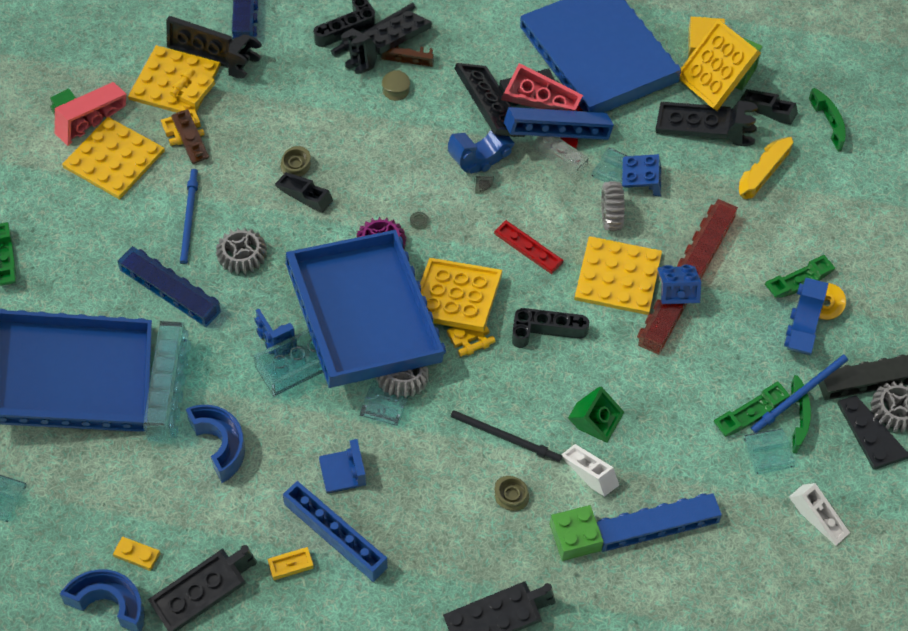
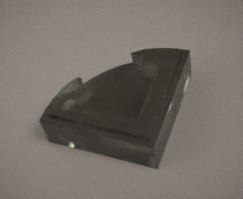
(483, 183)

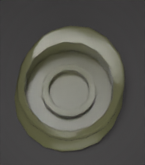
(395, 85)
(296, 161)
(511, 493)

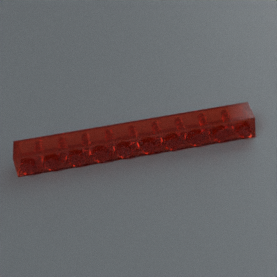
(699, 254)

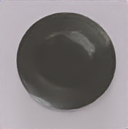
(419, 220)

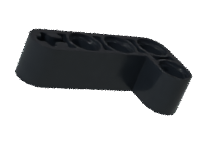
(360, 20)
(551, 319)

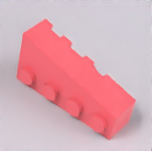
(539, 91)
(87, 111)

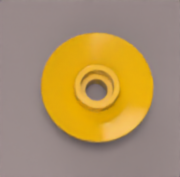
(837, 303)

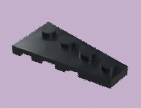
(874, 439)

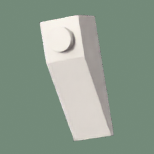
(591, 469)
(819, 512)

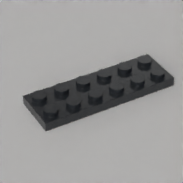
(486, 96)

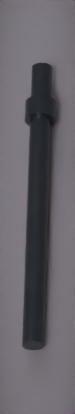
(345, 44)
(542, 451)

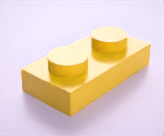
(136, 553)
(290, 563)

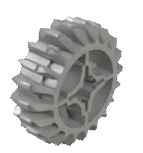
(612, 205)
(243, 256)
(404, 382)
(894, 397)

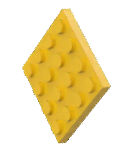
(718, 64)
(162, 72)
(113, 157)
(618, 275)
(459, 293)

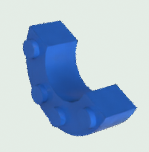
(479, 156)
(801, 334)
(222, 424)
(110, 586)

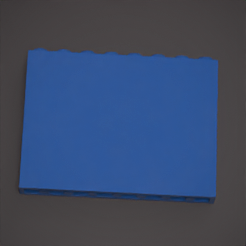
(600, 51)
(364, 308)
(74, 370)

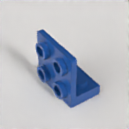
(642, 171)
(679, 284)
(271, 336)
(343, 469)

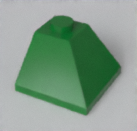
(596, 414)

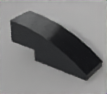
(771, 105)
(305, 191)

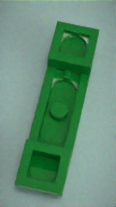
(822, 102)
(7, 260)
(788, 285)
(752, 411)
(805, 415)

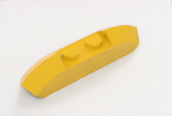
(769, 161)

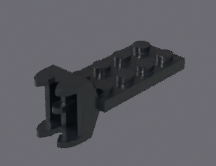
(382, 38)
(213, 45)
(707, 122)

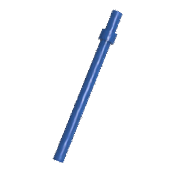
(192, 187)
(769, 418)

